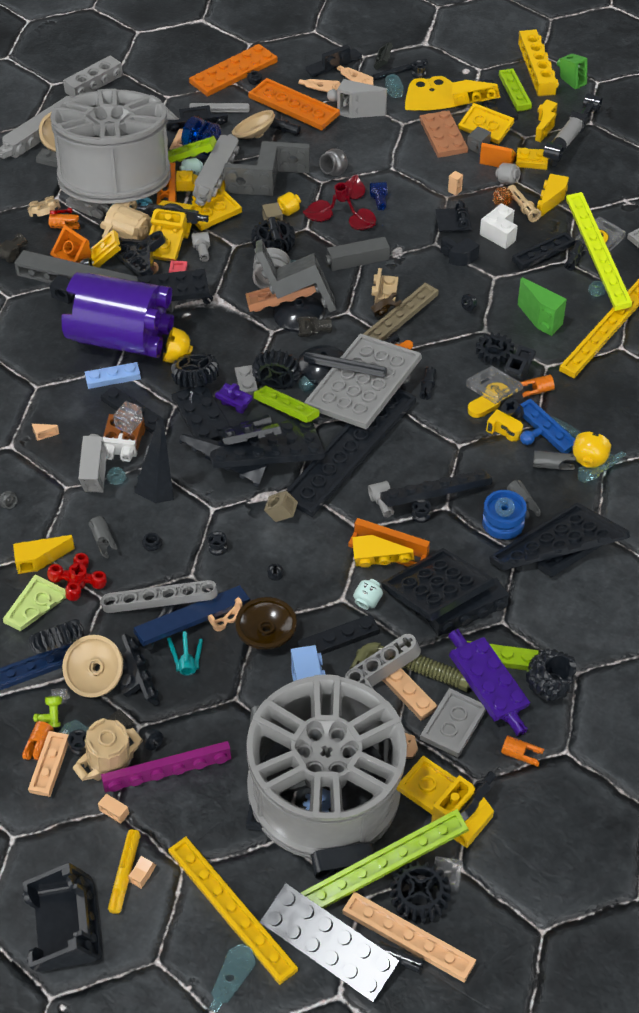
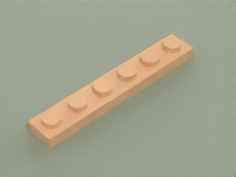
(409, 937)

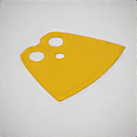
(423, 99)

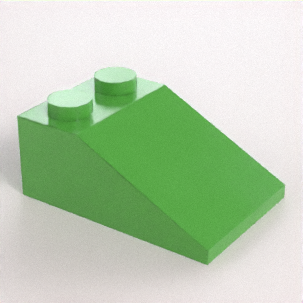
(541, 306)

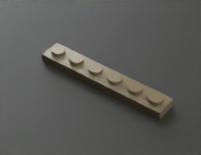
(402, 313)

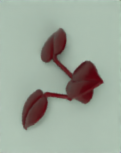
(352, 188)

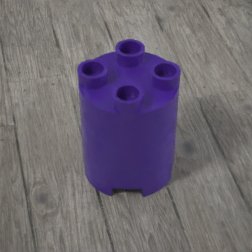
(118, 314)

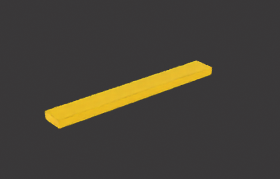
(233, 910)

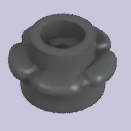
(8, 500)

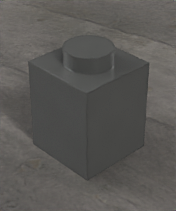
(478, 137)

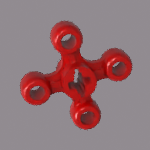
(76, 576)

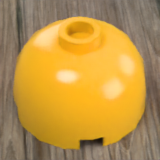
(177, 345)
(591, 449)

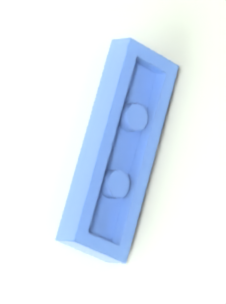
(112, 375)

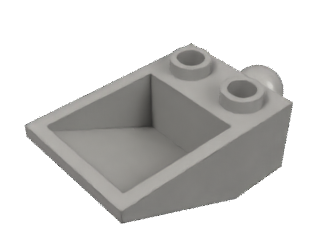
(359, 99)

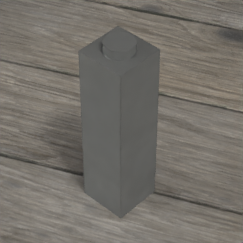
(357, 253)

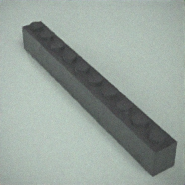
(47, 268)

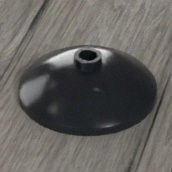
(287, 312)
(315, 372)

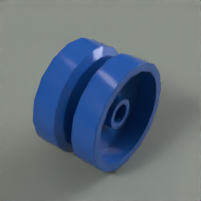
(504, 527)

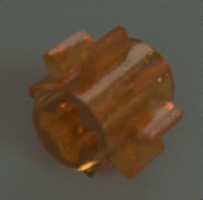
(502, 195)

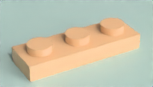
(411, 694)
(49, 764)

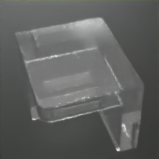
(451, 869)

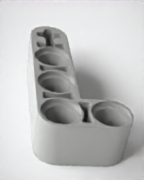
(381, 660)

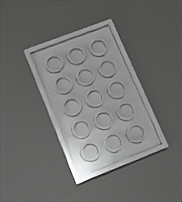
(360, 396)

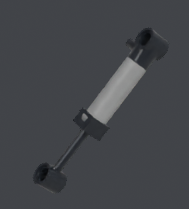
(575, 125)

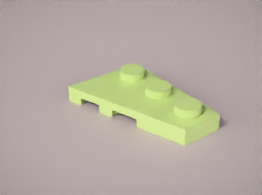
(34, 602)

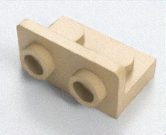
(384, 286)

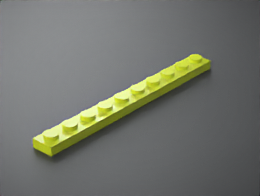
(599, 252)

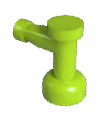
(52, 718)

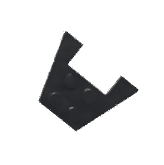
(248, 429)

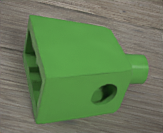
(573, 70)

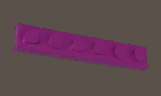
(166, 766)

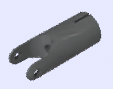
(552, 460)
(518, 487)
(102, 535)

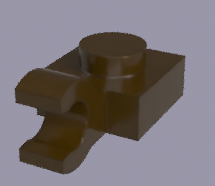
(382, 306)

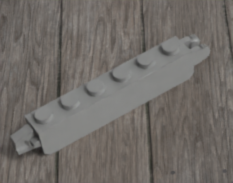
(24, 136)
(212, 173)

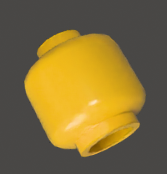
(289, 203)

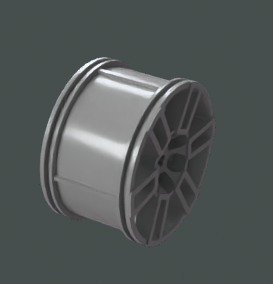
(111, 146)
(325, 710)

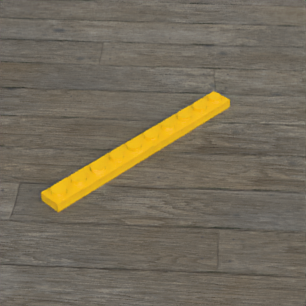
(599, 336)

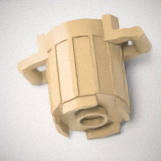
(126, 221)
(106, 749)

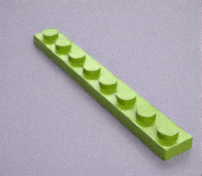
(387, 860)

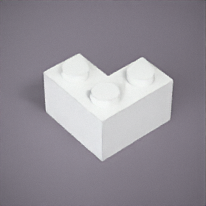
(499, 226)

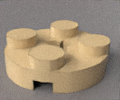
(43, 208)

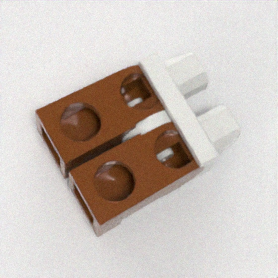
(120, 442)

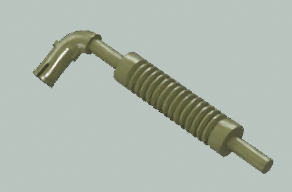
(420, 665)

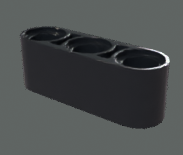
(333, 860)

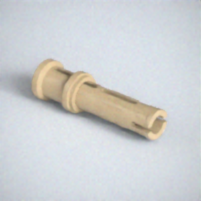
(528, 211)

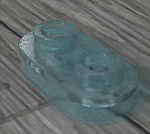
(394, 86)

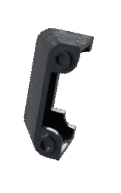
(64, 918)

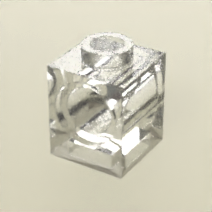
(128, 417)

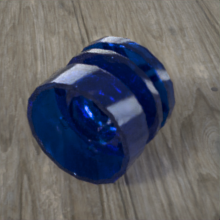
(198, 129)

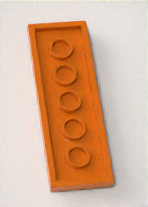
(232, 70)
(294, 104)

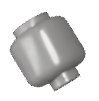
(508, 173)

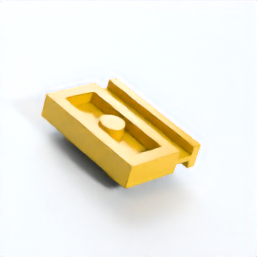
(531, 158)
(105, 249)

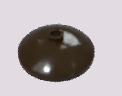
(263, 615)

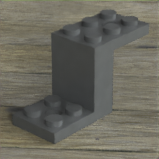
(261, 178)
(294, 276)

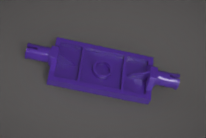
(489, 680)

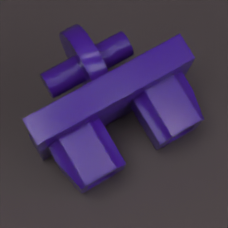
(233, 396)

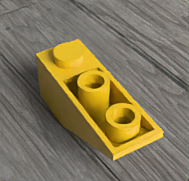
(473, 91)
(554, 192)
(375, 550)
(37, 554)

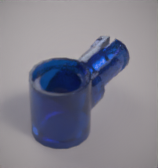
(379, 192)

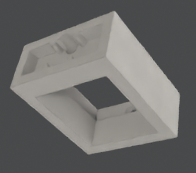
(93, 463)

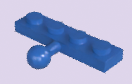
(545, 426)

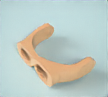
(234, 611)

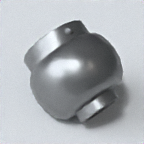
(333, 162)

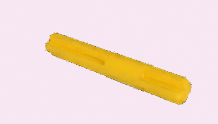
(124, 869)

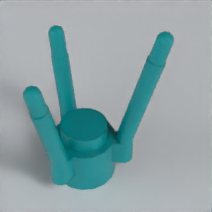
(186, 664)

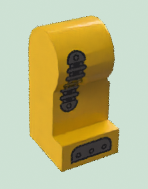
(504, 425)

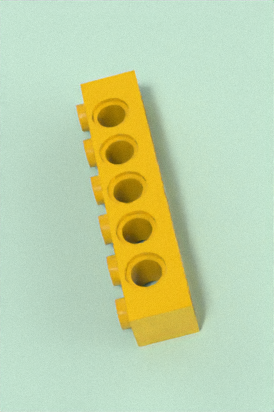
(537, 63)

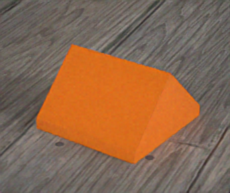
(496, 155)
(71, 246)

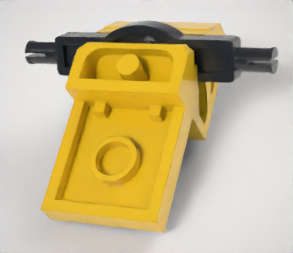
(175, 222)
(443, 793)

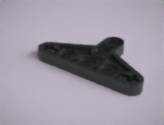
(139, 253)

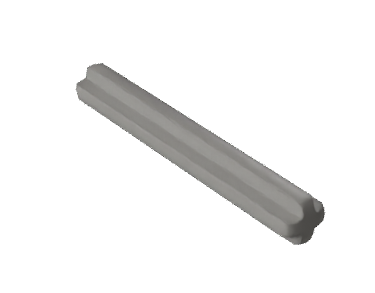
(225, 107)

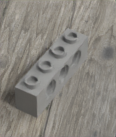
(93, 77)

